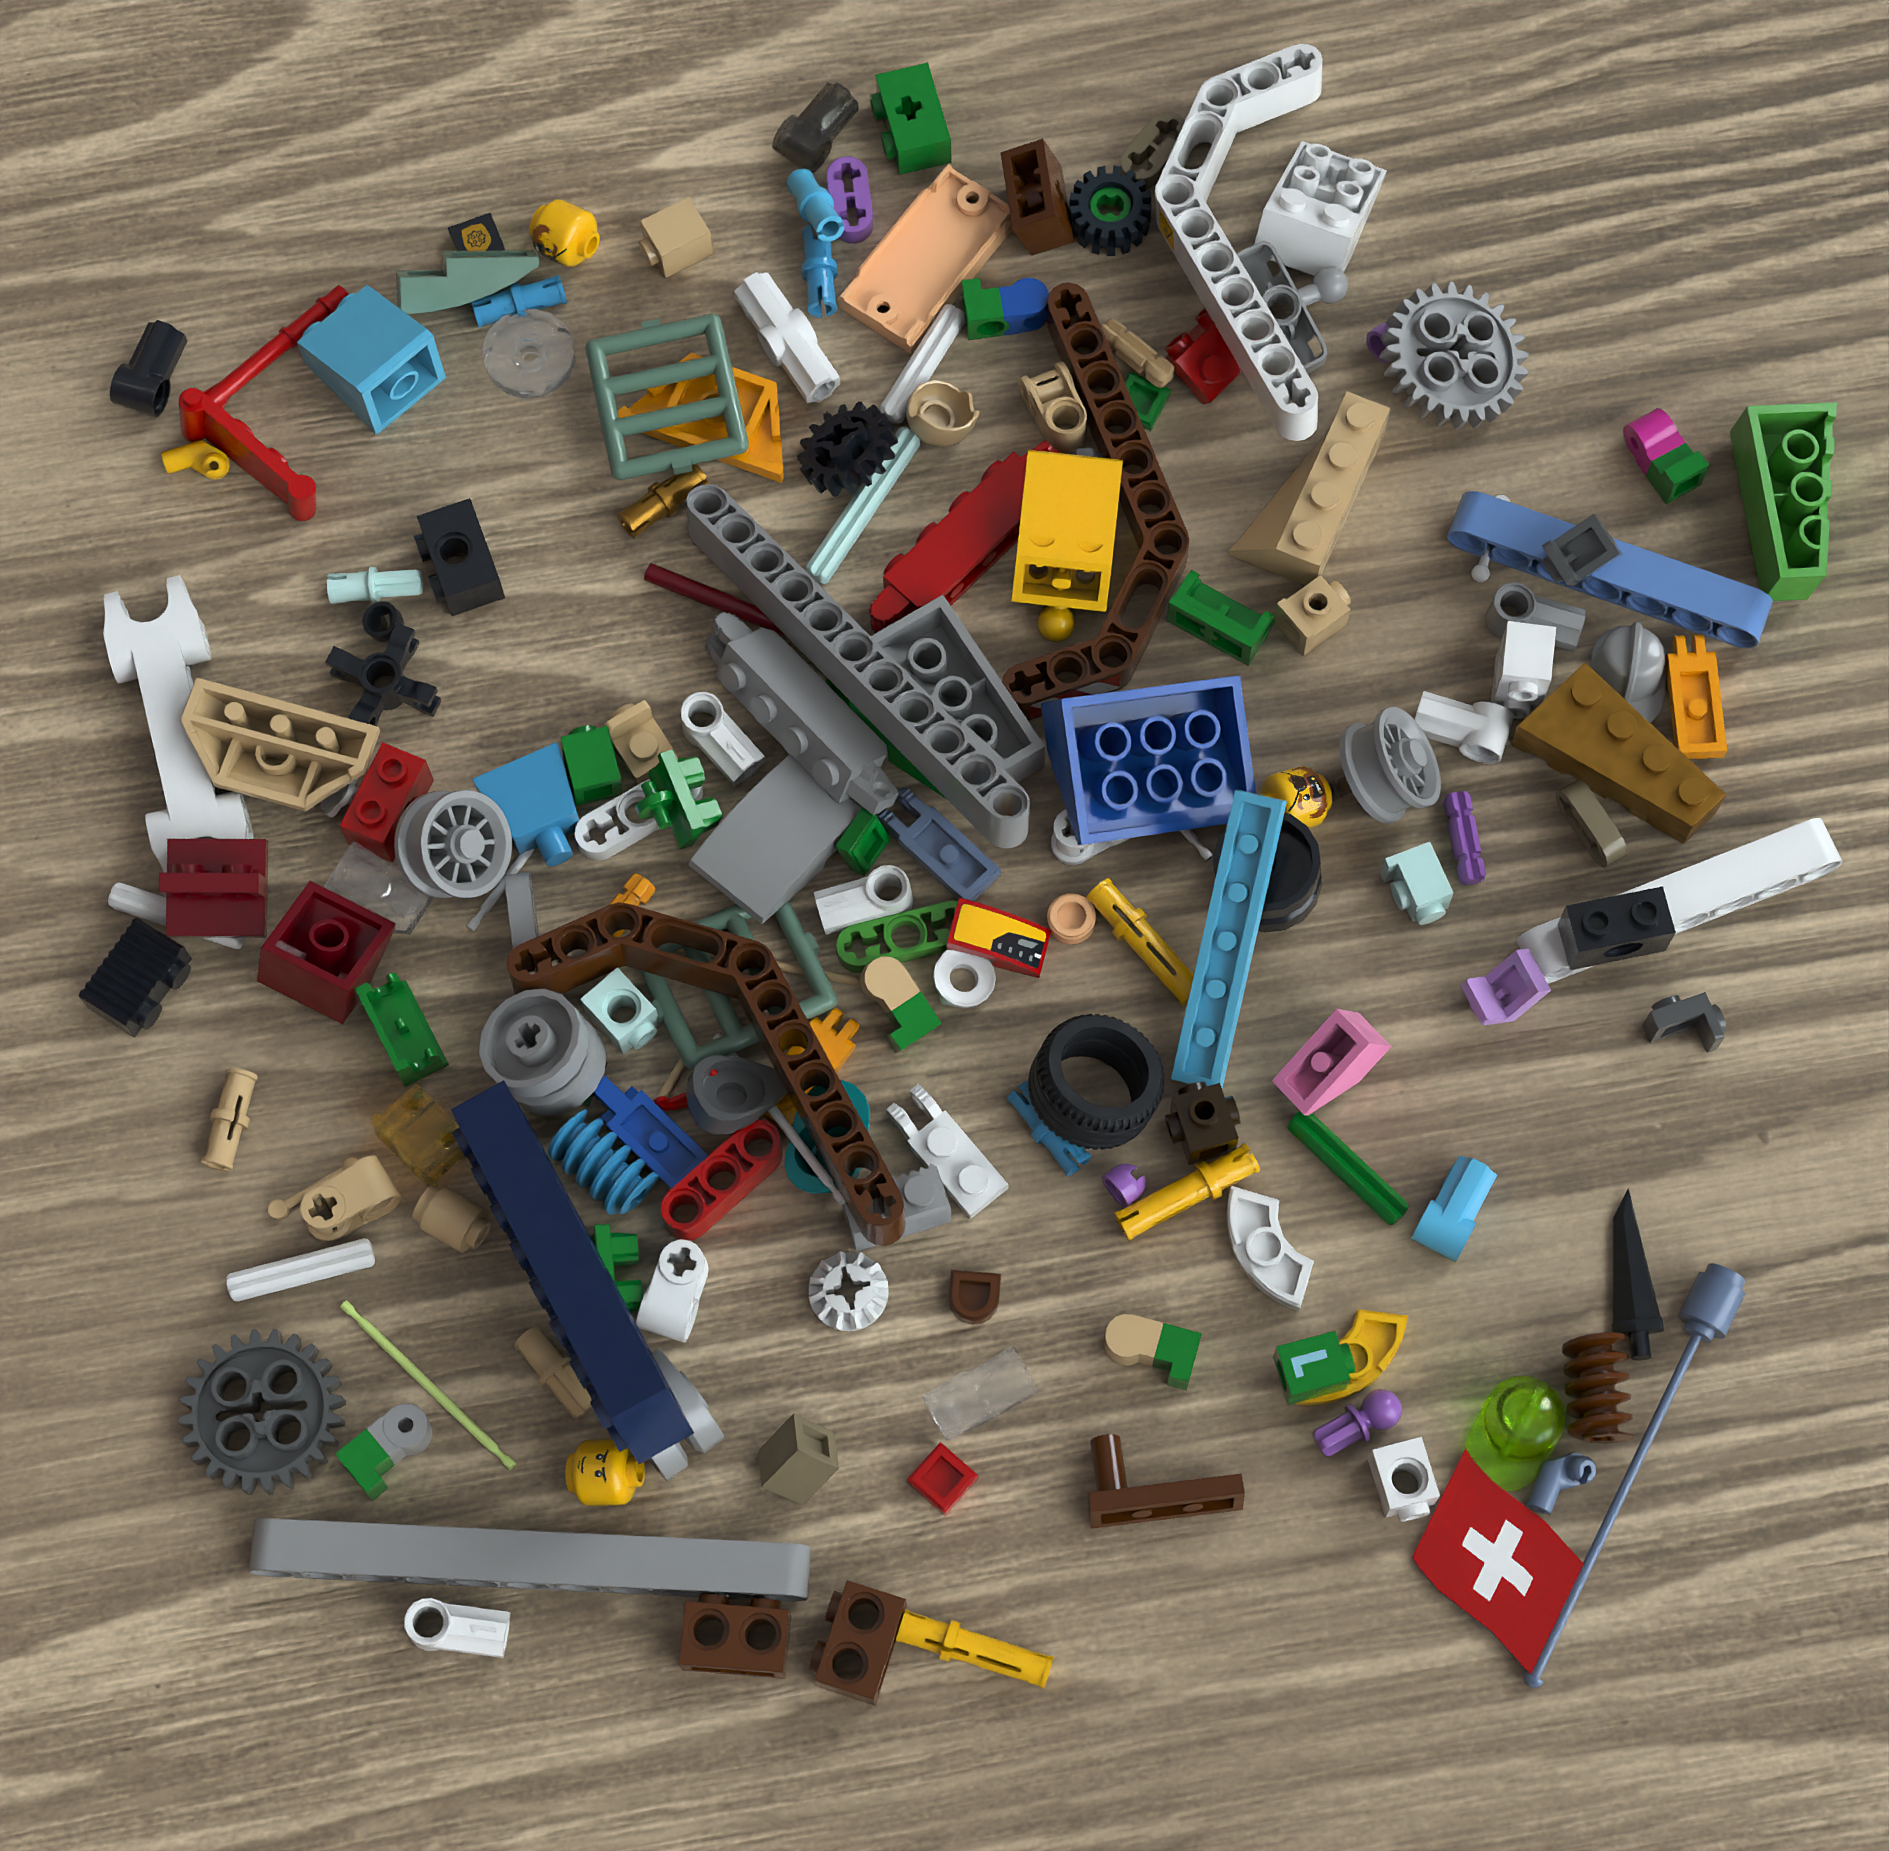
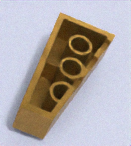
(1619, 754)

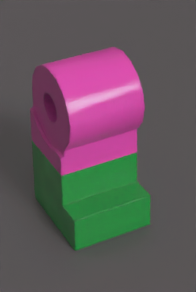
(1664, 455)

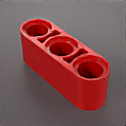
(715, 1203)

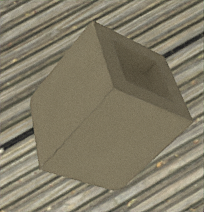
(798, 1459)

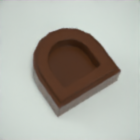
(974, 1295)

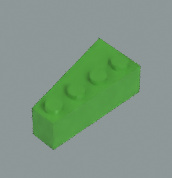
(1785, 492)

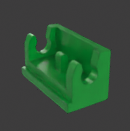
(1218, 619)
(402, 1029)

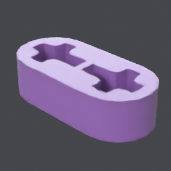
(859, 198)

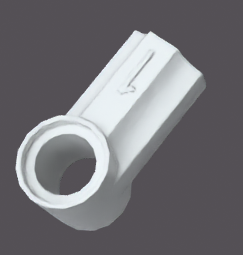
(1476, 729)
(722, 740)
(859, 900)
(463, 1629)

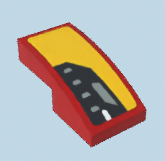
(999, 936)

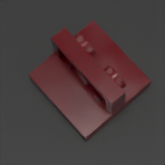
(216, 888)

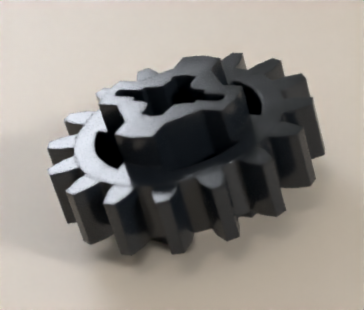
(847, 449)

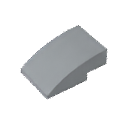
(774, 840)

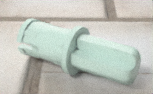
(373, 585)

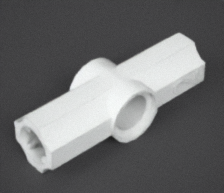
(787, 337)

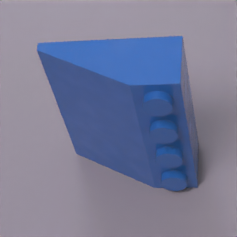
(1149, 758)

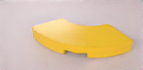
(1373, 1345)

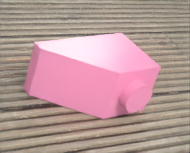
(1331, 1061)

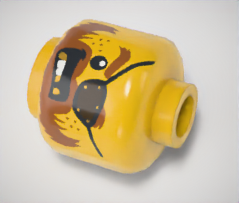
(564, 232)
(1305, 792)

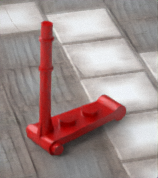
(205, 418)

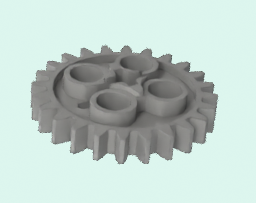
(1454, 355)

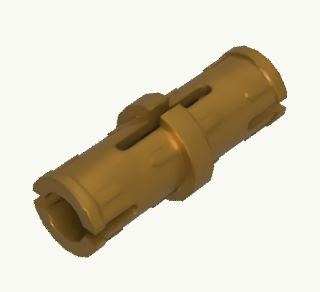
(660, 501)

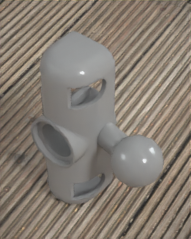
(1299, 328)

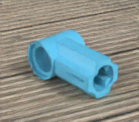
(1451, 1216)

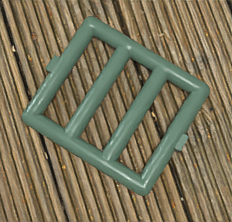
(616, 428)
(736, 1035)

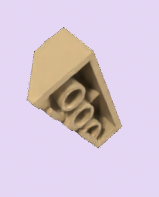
(1310, 509)

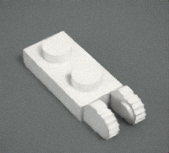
(961, 1165)

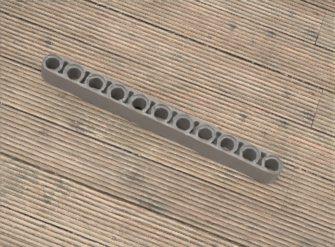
(859, 667)
(529, 1559)

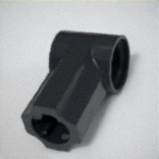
(146, 379)

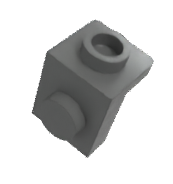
(1580, 551)
(1677, 1015)

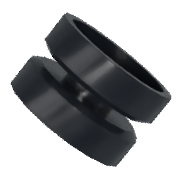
(1293, 878)

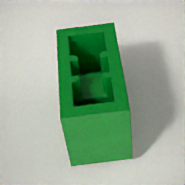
(913, 96)

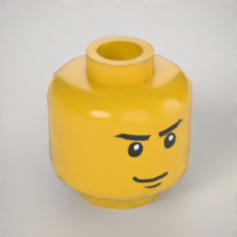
(603, 1474)

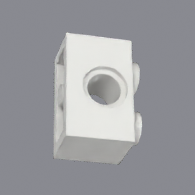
(1523, 667)

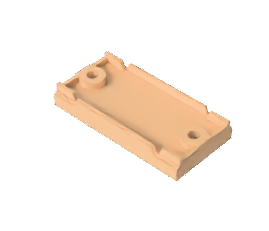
(926, 257)

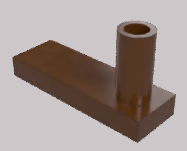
(1121, 1505)

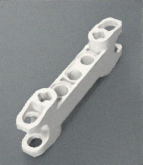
(161, 659)

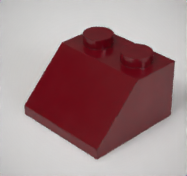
(324, 951)

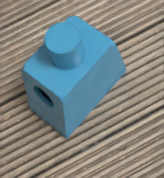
(535, 801)

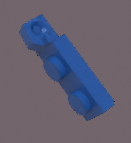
(649, 1132)

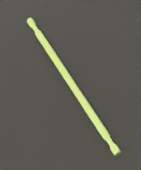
(428, 1385)

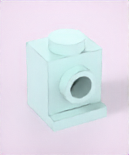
(1418, 883)

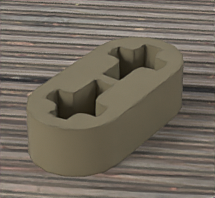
(1146, 145)
(1591, 823)

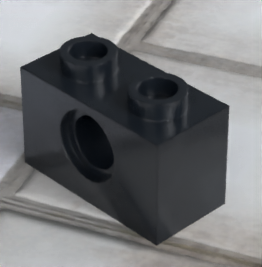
(452, 532)
(1616, 928)

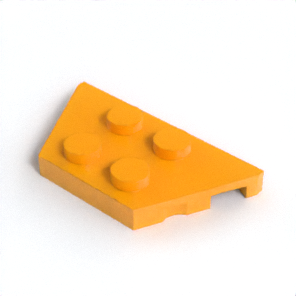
(759, 410)

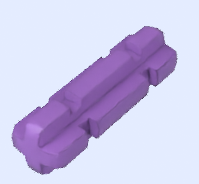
(1464, 838)

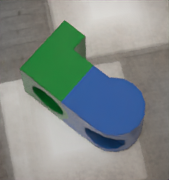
(1003, 309)

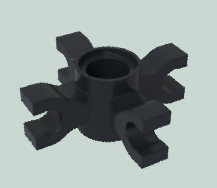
(390, 663)

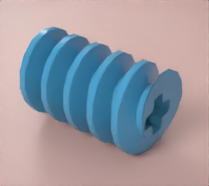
(600, 1166)

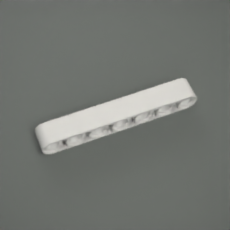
(1715, 886)

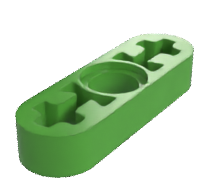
(867, 933)

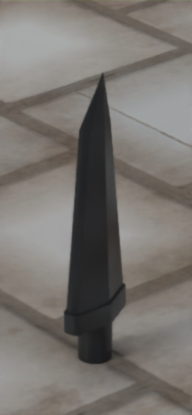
(1634, 1297)

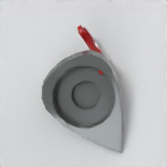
(727, 1093)

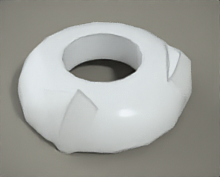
(980, 968)

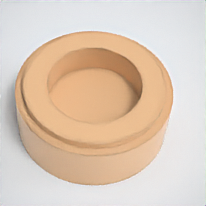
(1071, 918)

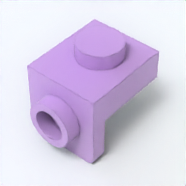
(1507, 989)

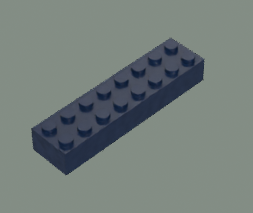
(568, 1275)

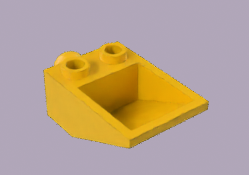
(1069, 528)

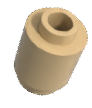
(451, 1218)

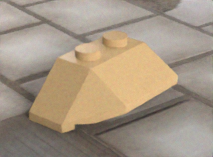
(274, 745)

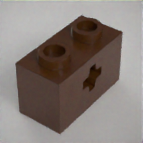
(1037, 197)

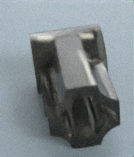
(810, 136)

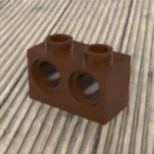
(871, 1645)
(732, 1652)

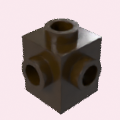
(1205, 1137)

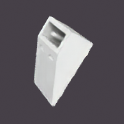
(1319, 208)

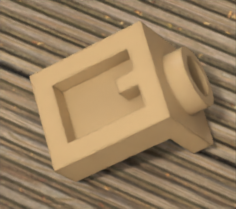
(637, 739)

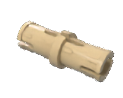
(229, 1119)

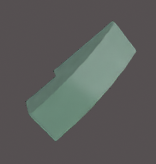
(462, 279)

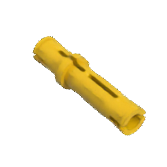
(1107, 900)
(1204, 1182)
(974, 1648)

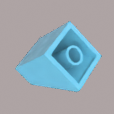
(373, 357)

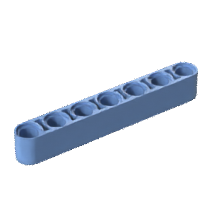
(1633, 580)

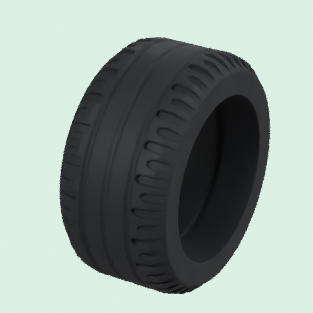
(1115, 1045)

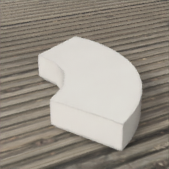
(1263, 1249)

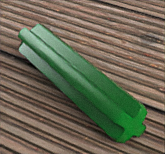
(1348, 1167)

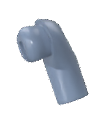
(1558, 1475)

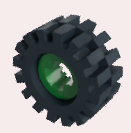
(1107, 229)

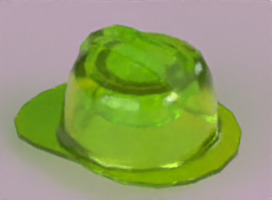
(1516, 1431)

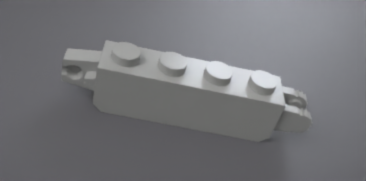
(801, 713)

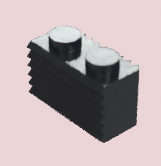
(136, 978)

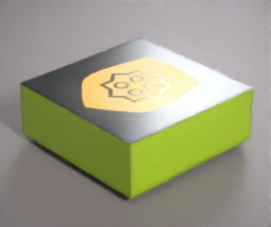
(476, 235)

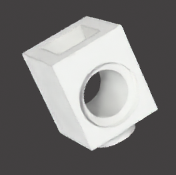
(1408, 1457)

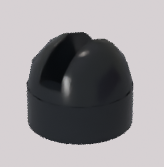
(375, 622)

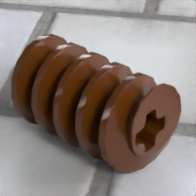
(1595, 1388)

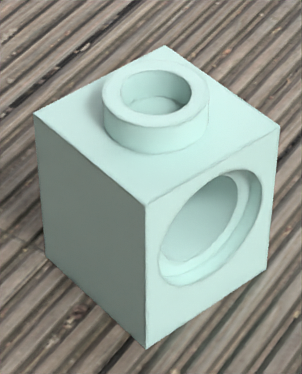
(618, 992)

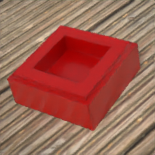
(942, 1479)

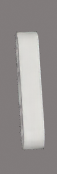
(602, 820)

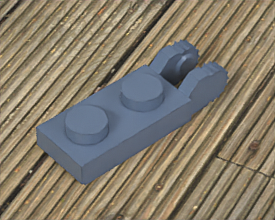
(941, 848)

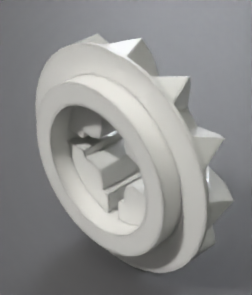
(868, 1302)

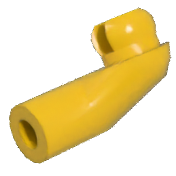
(198, 456)

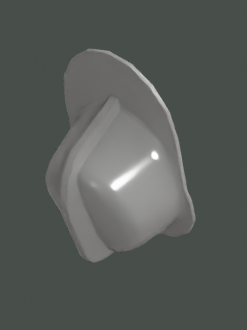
(1634, 666)

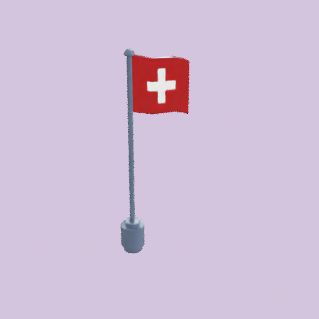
(1505, 1559)

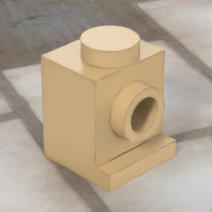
(1311, 627)

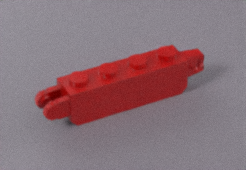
(959, 547)

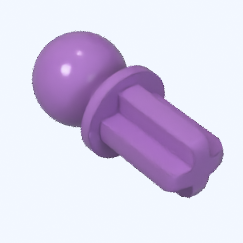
(1378, 1410)

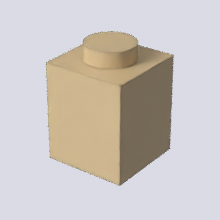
(675, 238)

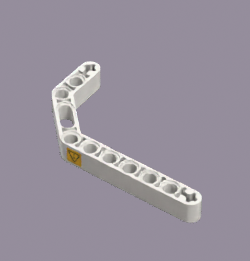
(1203, 251)

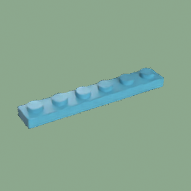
(1228, 938)

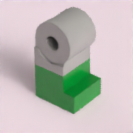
(383, 1444)

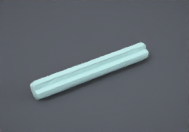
(860, 510)

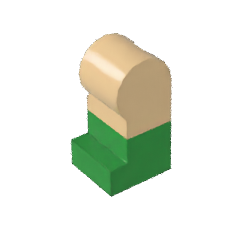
(901, 1000)
(1153, 1343)

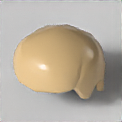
(940, 413)

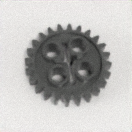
(263, 1457)

